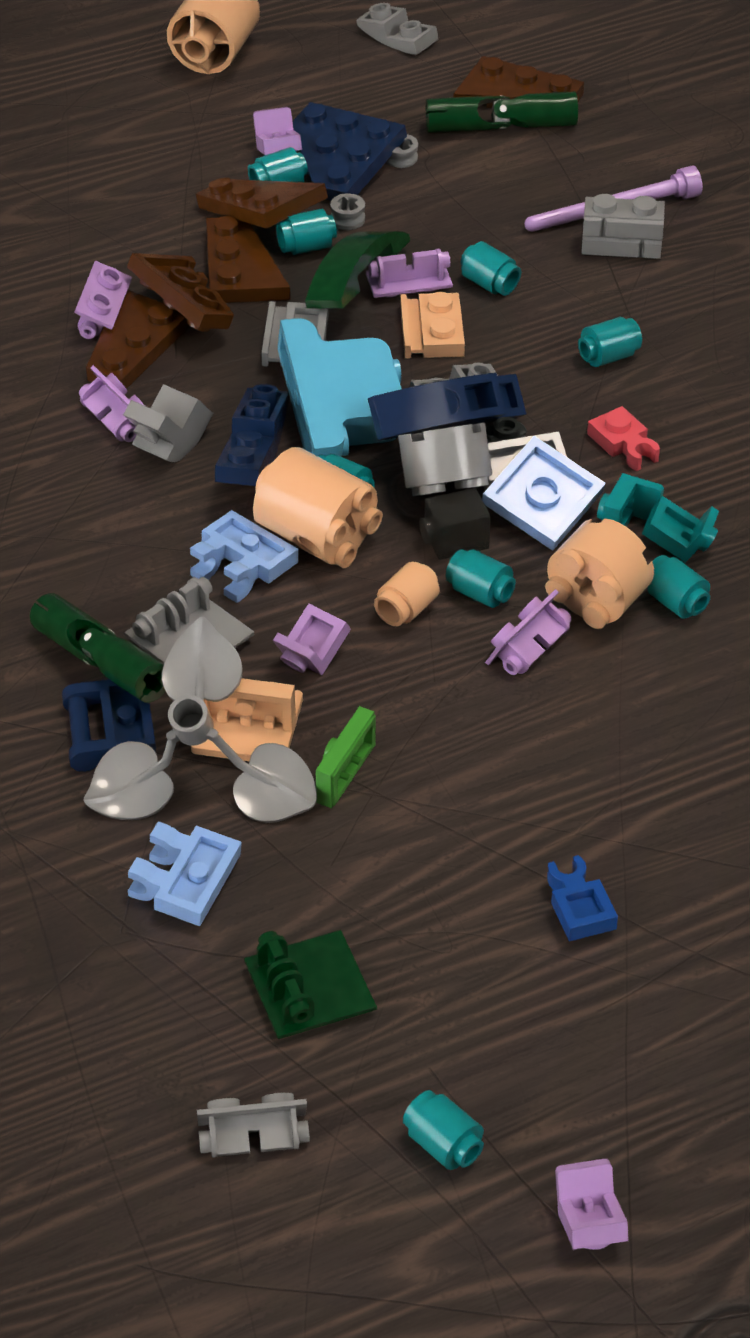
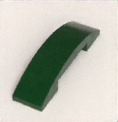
(336, 276)

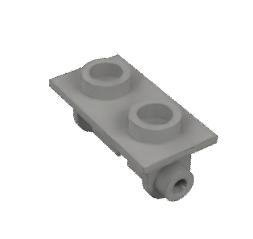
(272, 1118)

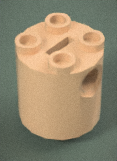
(211, 32)
(316, 506)

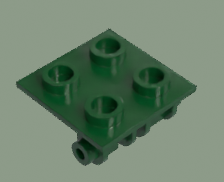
(308, 982)

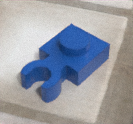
(579, 904)

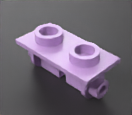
(391, 276)
(101, 299)
(107, 395)
(517, 644)

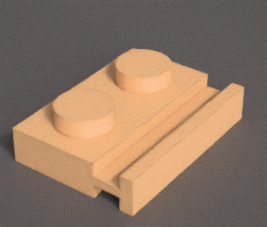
(432, 325)

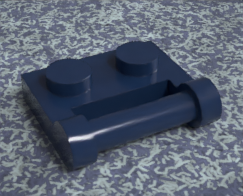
(123, 718)

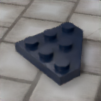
(345, 146)

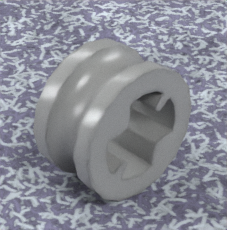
(405, 154)
(348, 211)

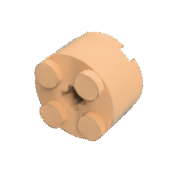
(599, 571)

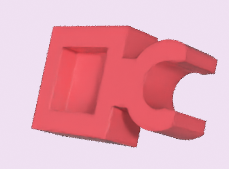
(622, 433)

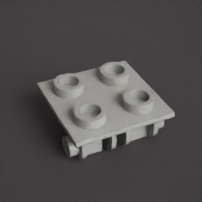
(165, 622)

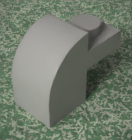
(170, 425)

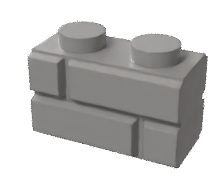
(623, 226)

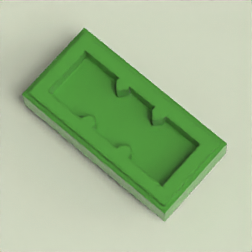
(345, 756)

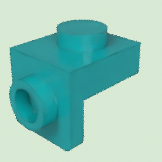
(628, 499)
(679, 530)

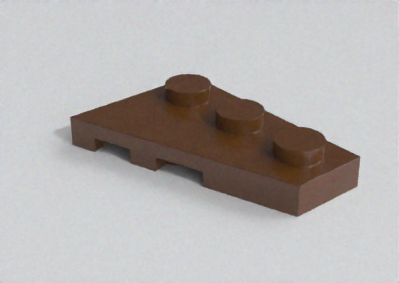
(497, 78)
(259, 201)
(241, 264)
(182, 289)
(137, 338)

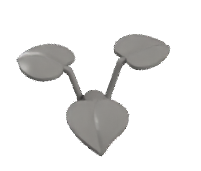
(199, 667)

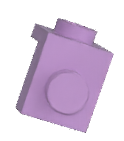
(275, 130)
(312, 640)
(589, 1205)

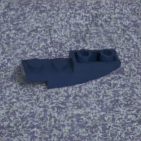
(446, 404)
(254, 436)

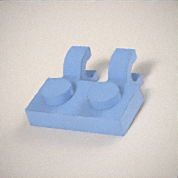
(250, 549)
(196, 877)

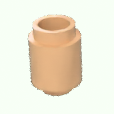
(406, 594)

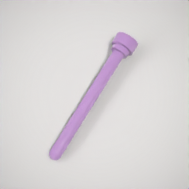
(684, 183)

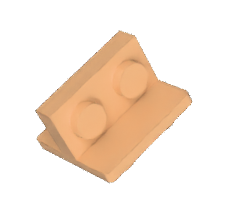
(253, 716)

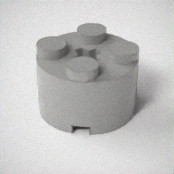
(445, 456)

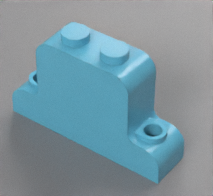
(332, 385)

